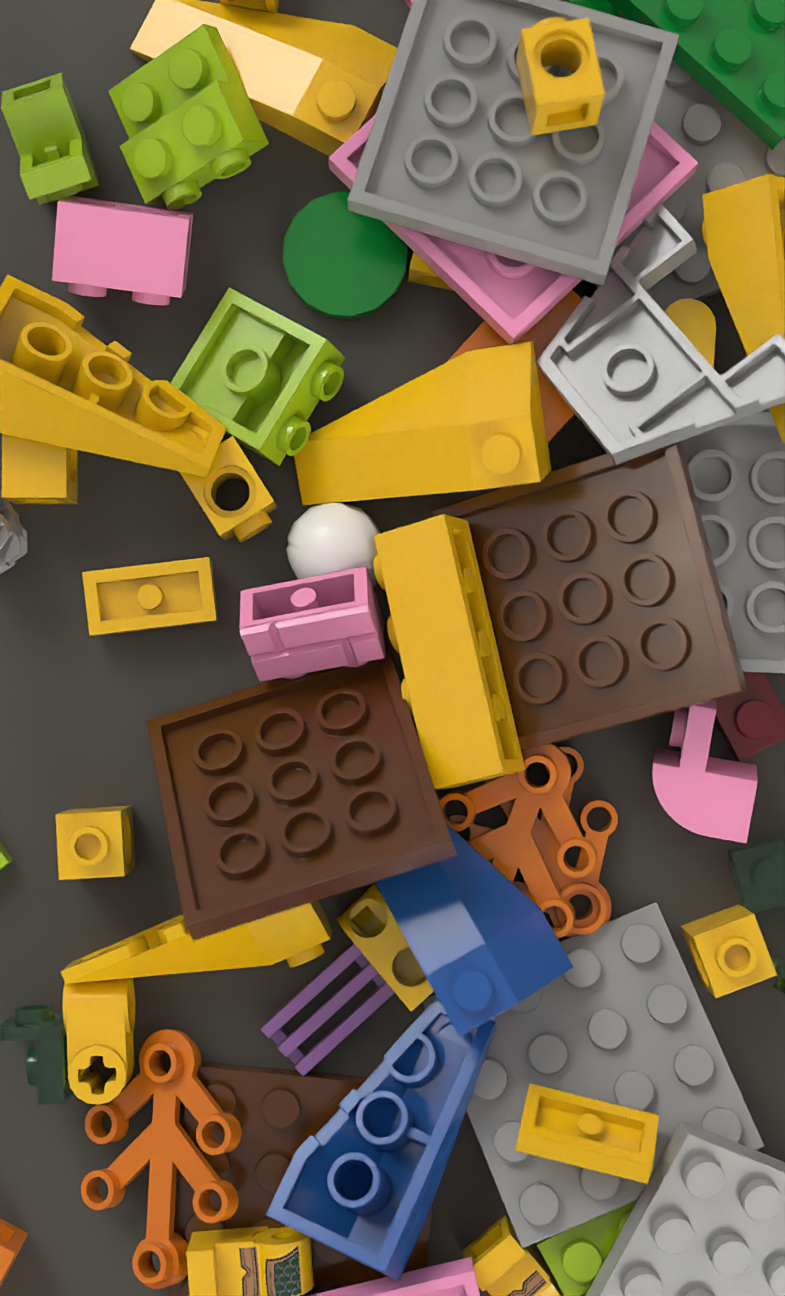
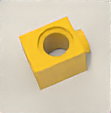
(554, 101)
(232, 464)
(38, 472)
(95, 842)
(728, 950)

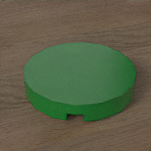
(342, 259)

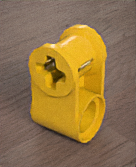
(99, 1023)

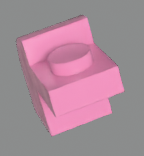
(699, 790)

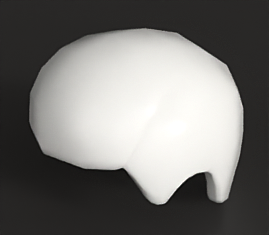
(332, 540)

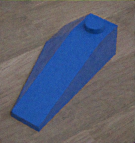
(473, 935)
(382, 1155)

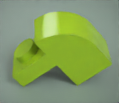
(49, 139)

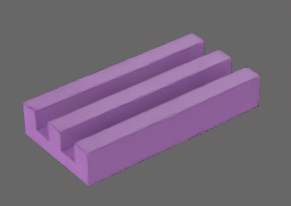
(289, 1044)

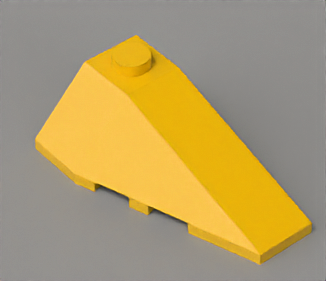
(298, 72)
(747, 255)
(85, 395)
(443, 432)
(171, 950)

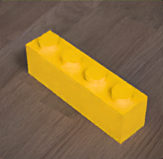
(447, 651)

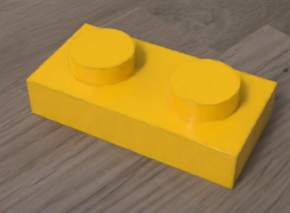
(150, 596)
(588, 1133)

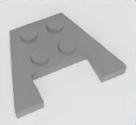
(635, 371)

